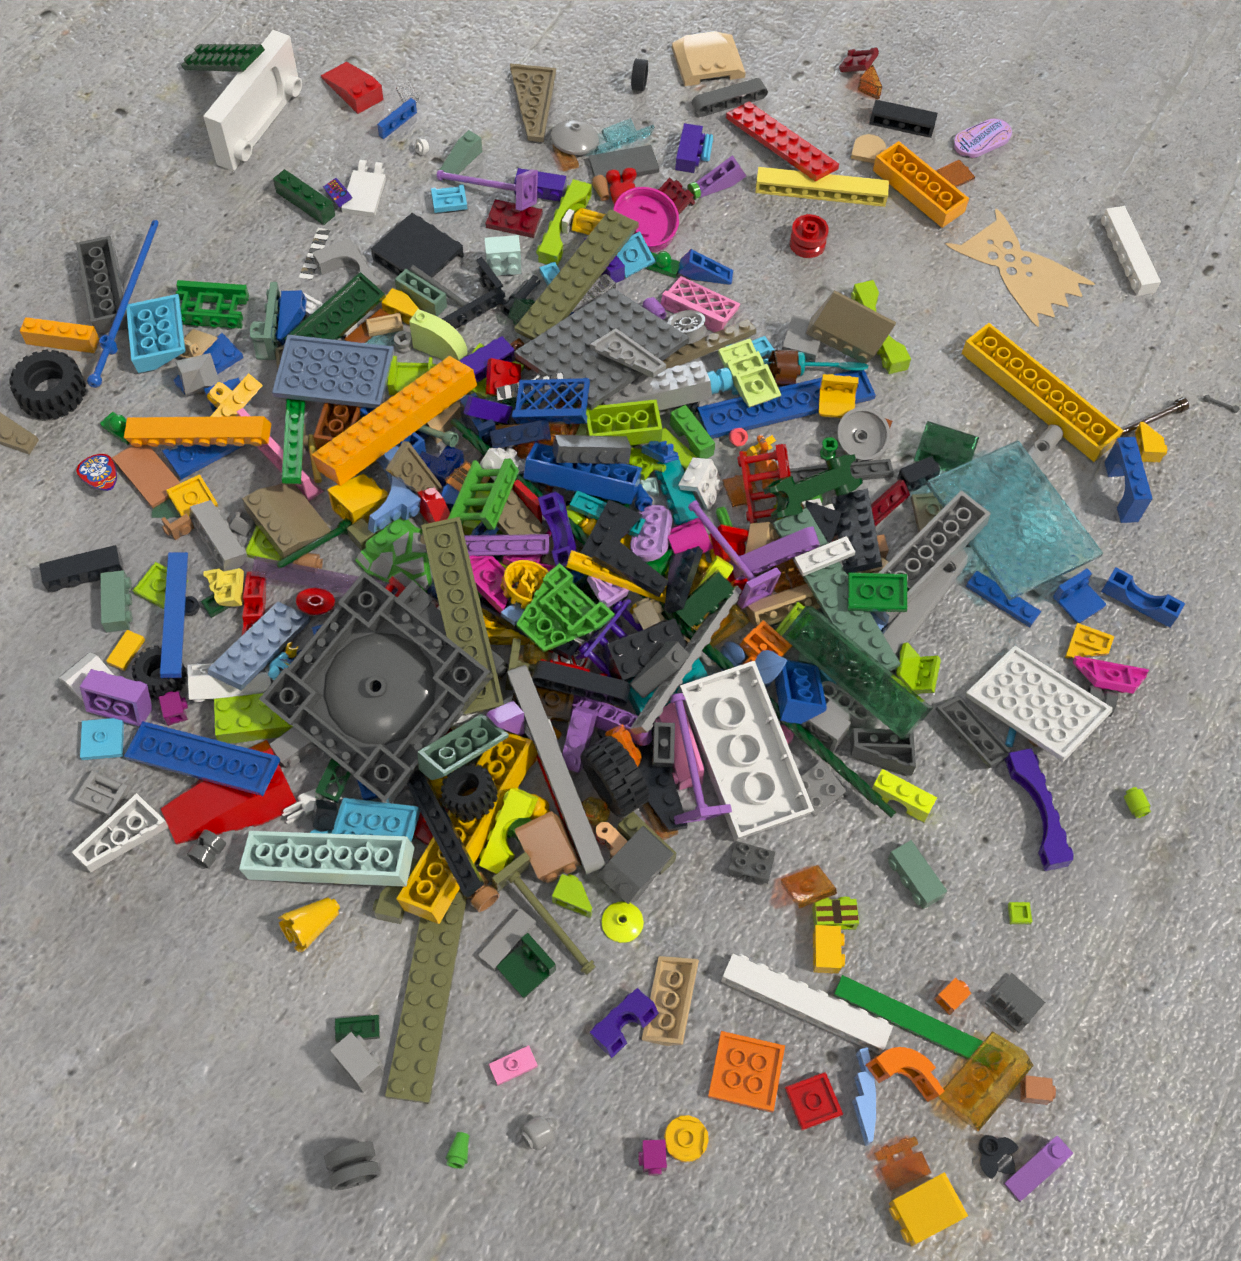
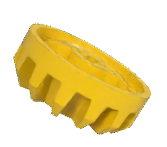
(530, 578)

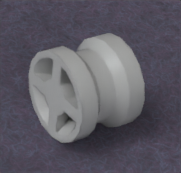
(406, 344)

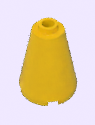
(308, 922)

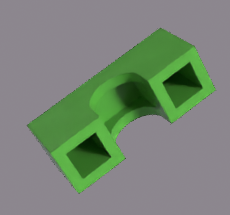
(686, 424)

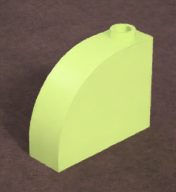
(436, 336)

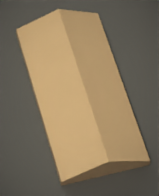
(672, 997)

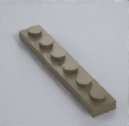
(711, 343)

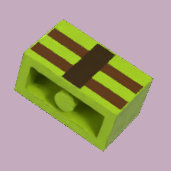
(836, 912)

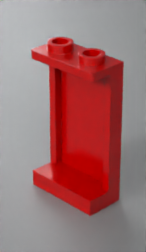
(736, 539)

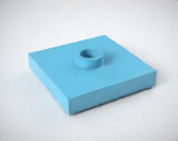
(635, 255)
(102, 739)

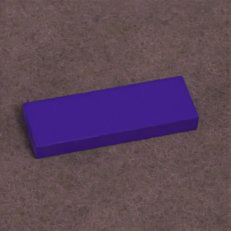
(487, 409)

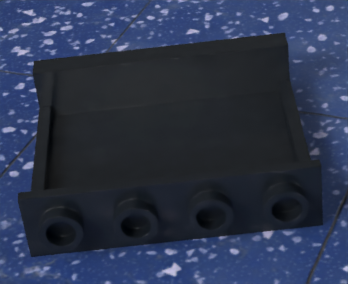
(416, 244)

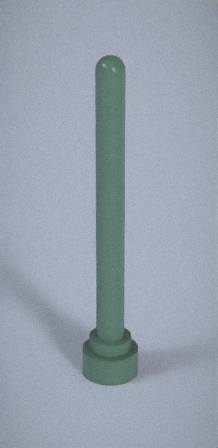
(449, 438)

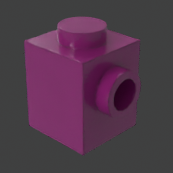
(173, 707)
(653, 1157)

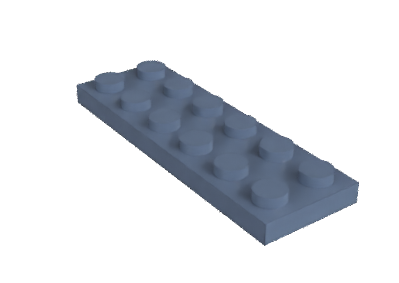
(258, 646)

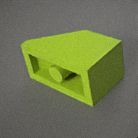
(572, 895)

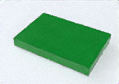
(877, 592)

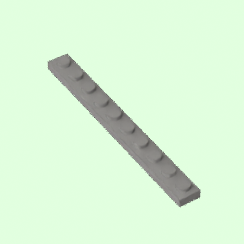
(700, 639)

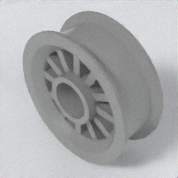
(689, 323)

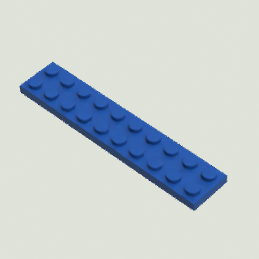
(795, 402)

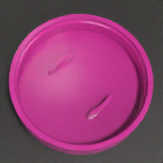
(654, 212)

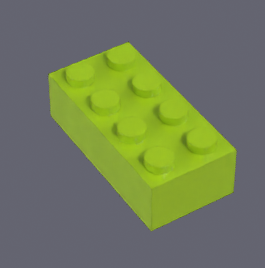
(636, 420)
(246, 720)

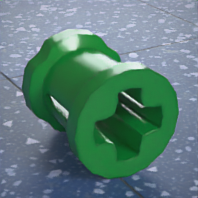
(828, 448)

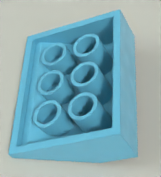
(155, 332)

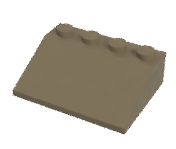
(850, 327)
(285, 517)

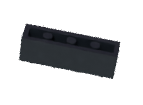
(903, 118)
(80, 568)

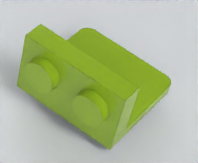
(916, 671)

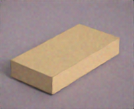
(384, 324)

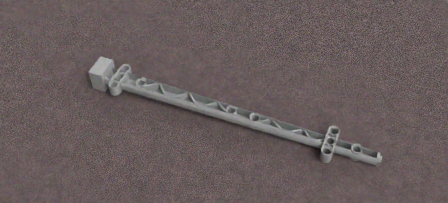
(834, 723)

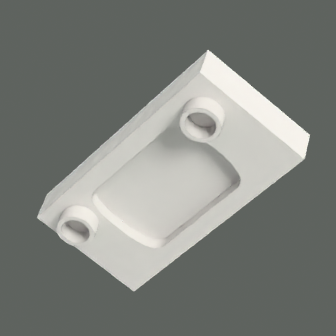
(252, 102)

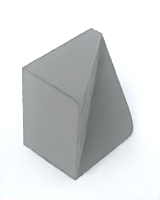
(241, 522)

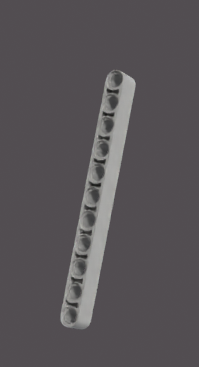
(556, 770)

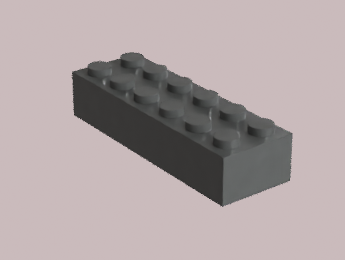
(101, 282)

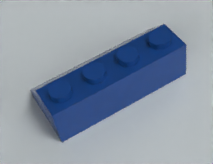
(799, 692)

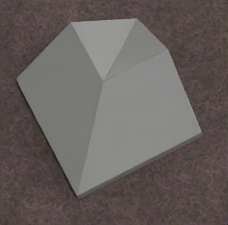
(197, 373)

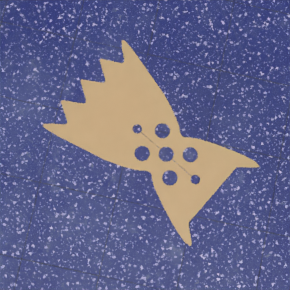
(1033, 293)

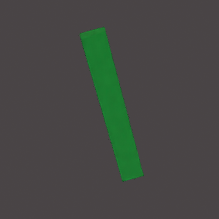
(293, 441)
(907, 1017)

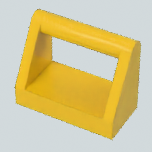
(586, 220)

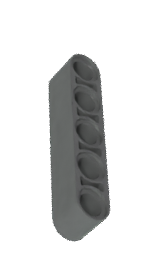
(729, 97)

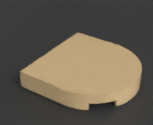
(867, 148)

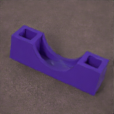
(556, 515)

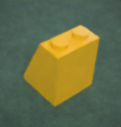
(357, 498)
(927, 1209)

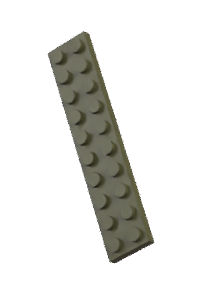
(578, 274)
(460, 602)
(426, 1006)

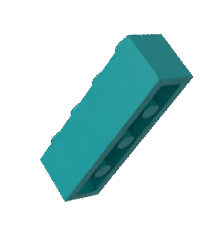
(677, 499)

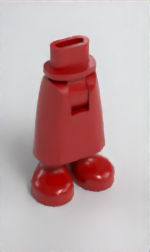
(618, 188)

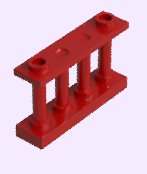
(779, 455)

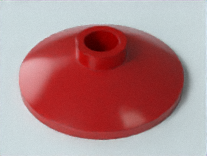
(315, 601)

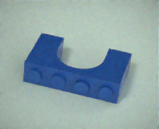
(1126, 461)

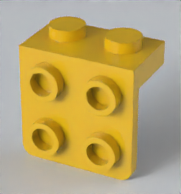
(837, 395)

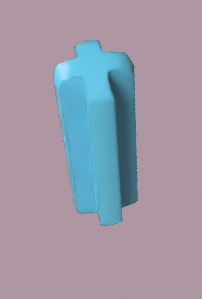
(707, 146)

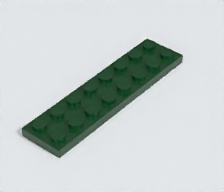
(222, 57)

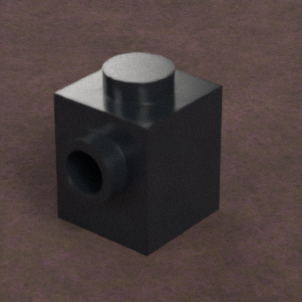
(324, 815)

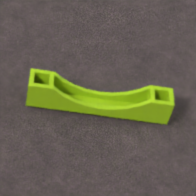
(576, 197)
(893, 354)

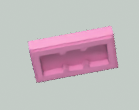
(513, 1065)

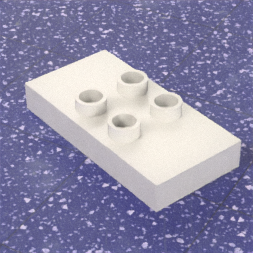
(745, 750)

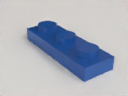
(397, 118)

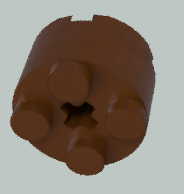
(784, 366)

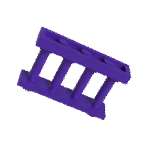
(586, 648)

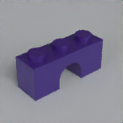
(634, 1008)

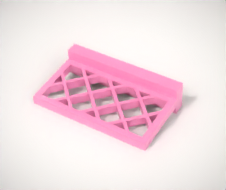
(713, 320)

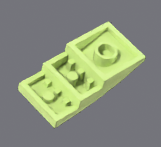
(749, 373)

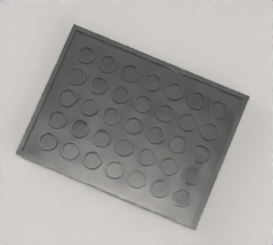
(568, 343)

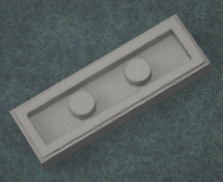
(507, 939)

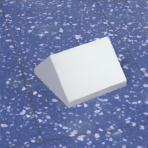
(75, 676)

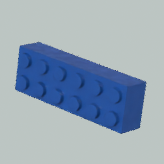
(603, 480)

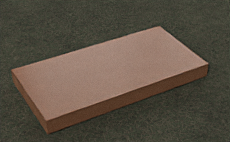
(146, 473)

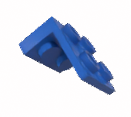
(1078, 597)

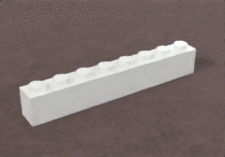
(807, 1003)

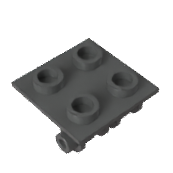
(752, 862)
(1015, 1003)

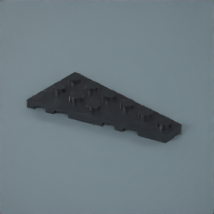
(662, 788)

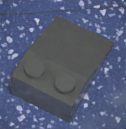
(636, 865)

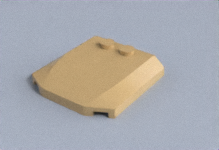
(707, 57)

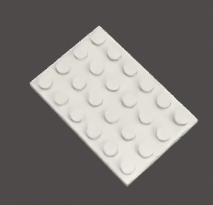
(1039, 703)

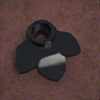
(999, 1158)

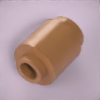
(310, 560)

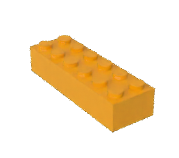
(920, 184)

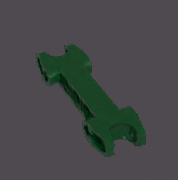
(791, 494)

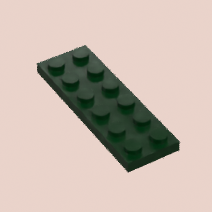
(341, 310)

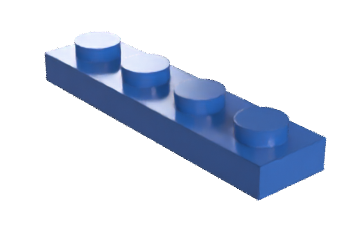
(991, 592)

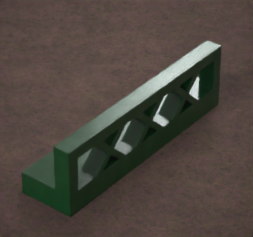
(328, 779)

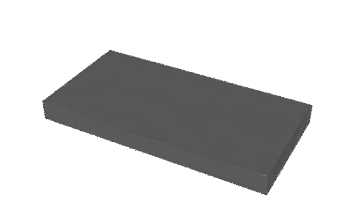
(638, 158)

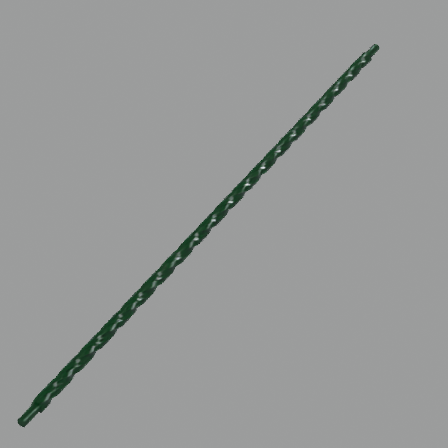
(715, 655)

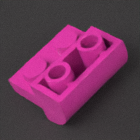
(690, 536)

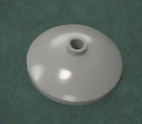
(574, 137)
(870, 426)

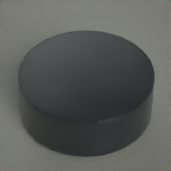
(192, 606)

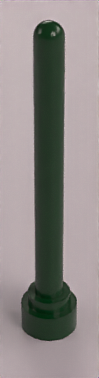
(341, 529)

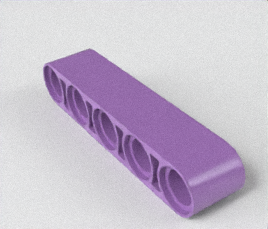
(778, 552)
(611, 717)

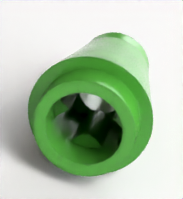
(458, 1152)

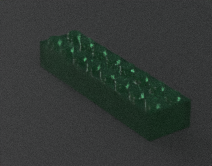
(857, 672)

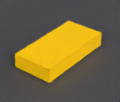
(125, 650)

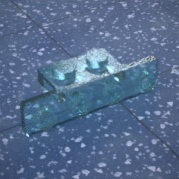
(621, 133)

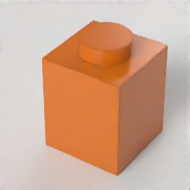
(953, 995)

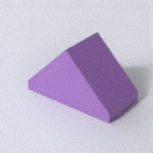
(508, 717)

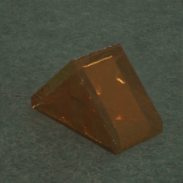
(870, 83)

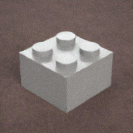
(357, 1062)

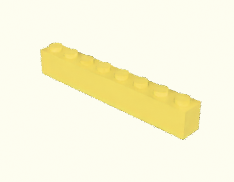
(829, 188)

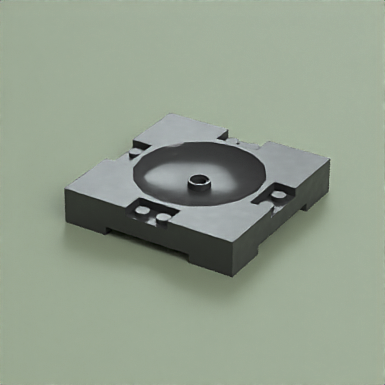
(332, 680)

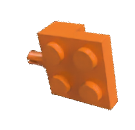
(762, 639)

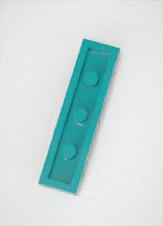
(594, 507)

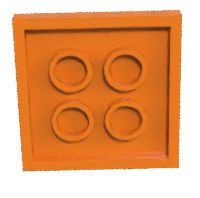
(746, 1071)

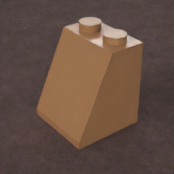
(548, 846)

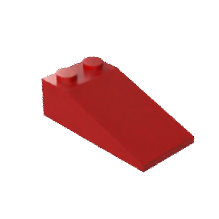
(354, 86)

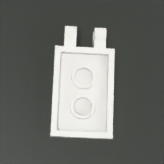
(365, 190)

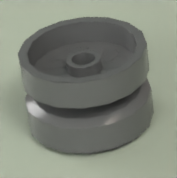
(352, 1165)

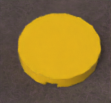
(686, 1138)

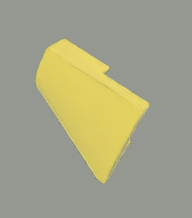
(226, 586)

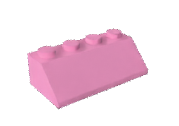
(681, 770)

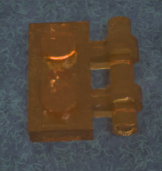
(905, 1170)

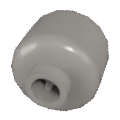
(538, 1132)

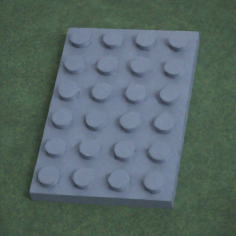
(333, 371)

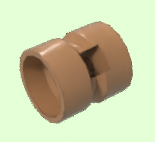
(484, 896)

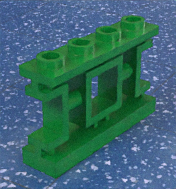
(212, 293)

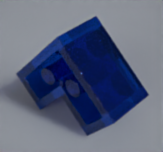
(444, 465)

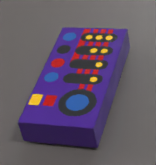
(337, 192)

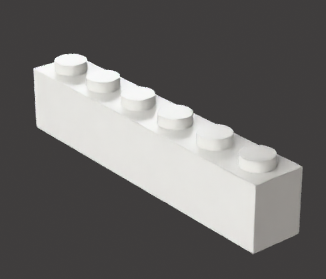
(1130, 251)

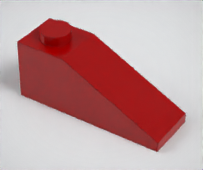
(433, 505)

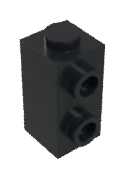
(919, 473)

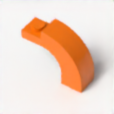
(909, 1063)

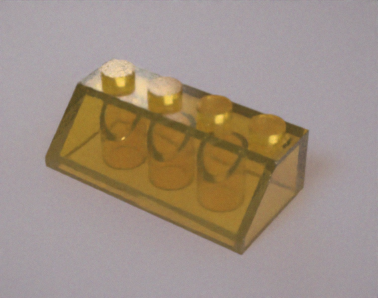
(986, 1080)

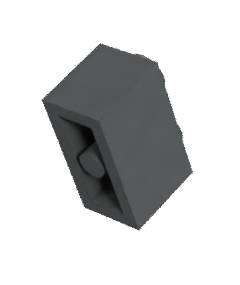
(663, 744)

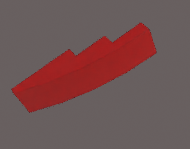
(254, 600)

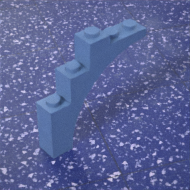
(399, 502)

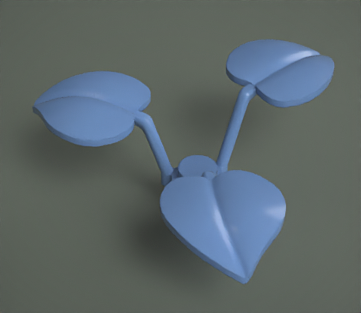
(767, 662)

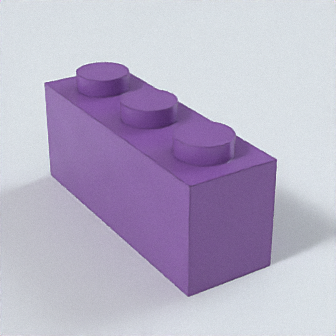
(578, 736)

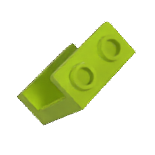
(403, 374)

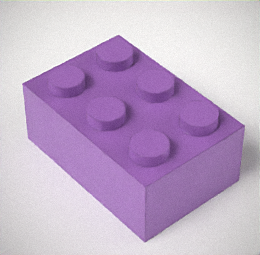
(116, 697)

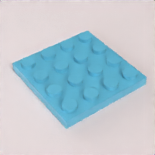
(376, 818)

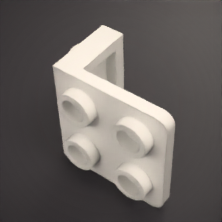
(496, 456)
(704, 479)

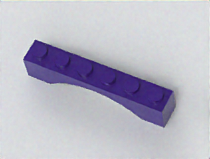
(1025, 770)

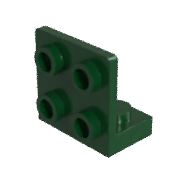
(527, 966)

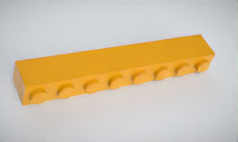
(197, 431)

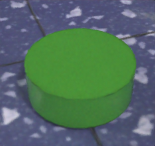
(694, 189)

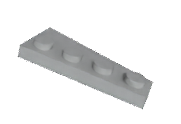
(627, 352)

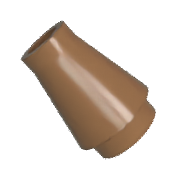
(600, 185)

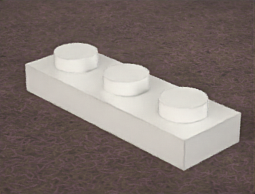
(824, 556)

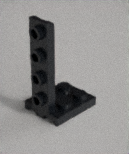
(494, 297)

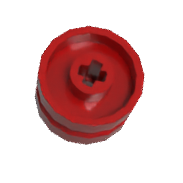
(808, 236)

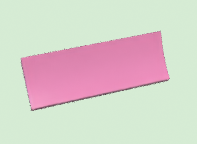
(274, 453)

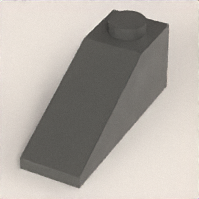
(660, 668)

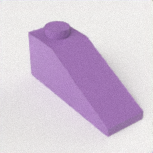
(721, 177)
(1038, 1168)

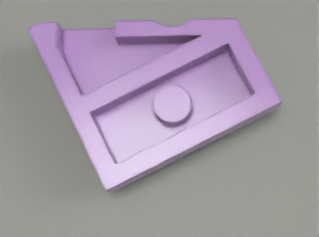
(607, 592)

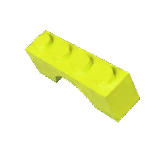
(497, 853)

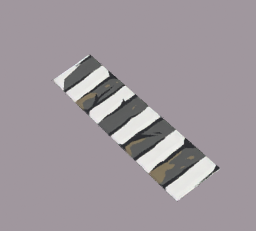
(318, 243)
(512, 390)

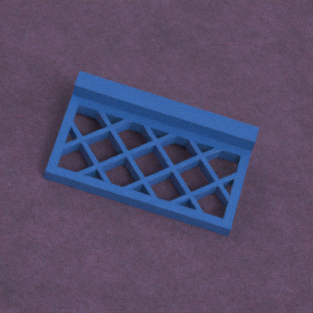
(566, 415)

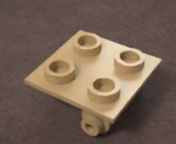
(197, 343)

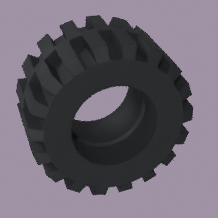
(144, 667)
(474, 804)

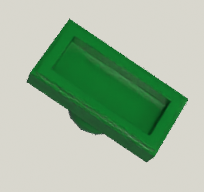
(665, 264)
(115, 425)

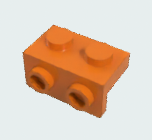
(624, 737)

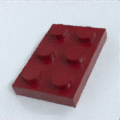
(507, 219)

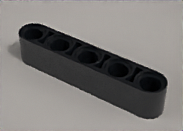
(581, 683)

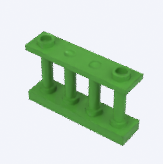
(497, 498)

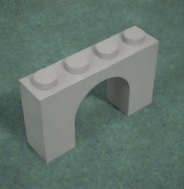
(343, 255)

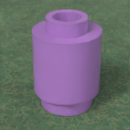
(654, 307)

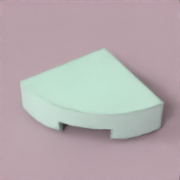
(650, 486)

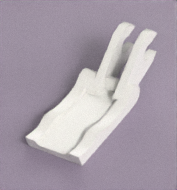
(307, 802)

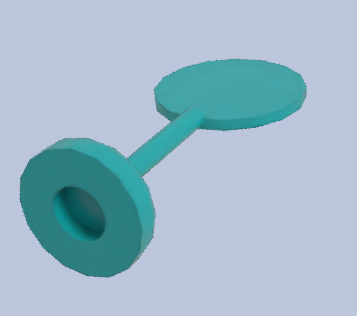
(843, 365)

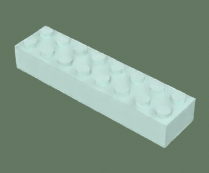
(327, 858)

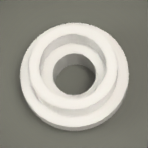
(421, 146)

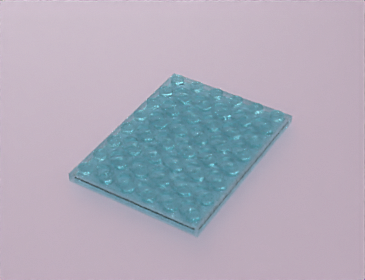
(1030, 526)

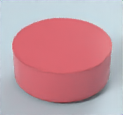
(738, 436)

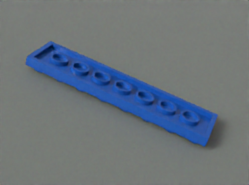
(203, 758)

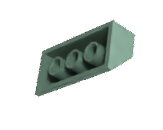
(459, 747)

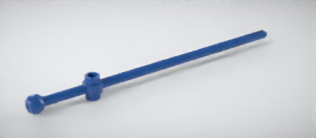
(107, 341)

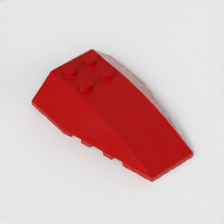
(225, 808)

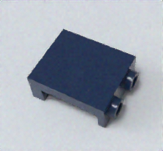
(475, 424)

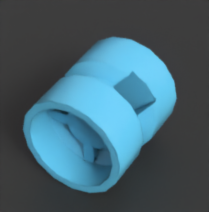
(720, 380)

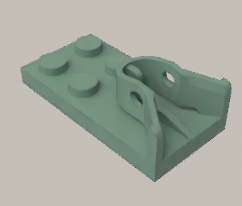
(266, 329)

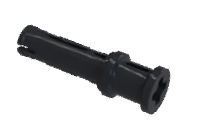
(523, 292)

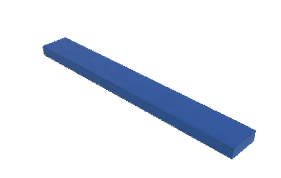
(174, 615)

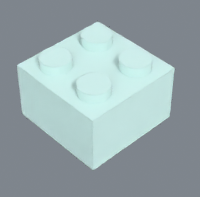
(503, 255)

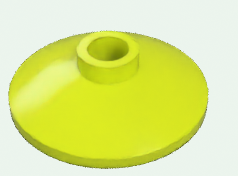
(620, 931)

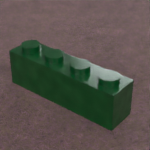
(304, 197)

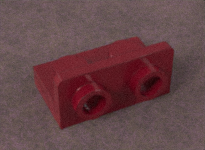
(679, 196)

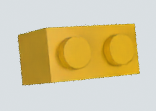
(827, 949)

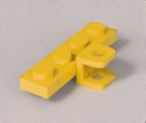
(231, 401)

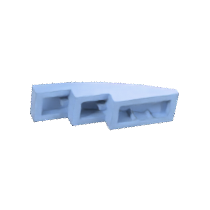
(866, 1102)

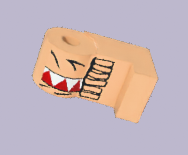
(610, 837)

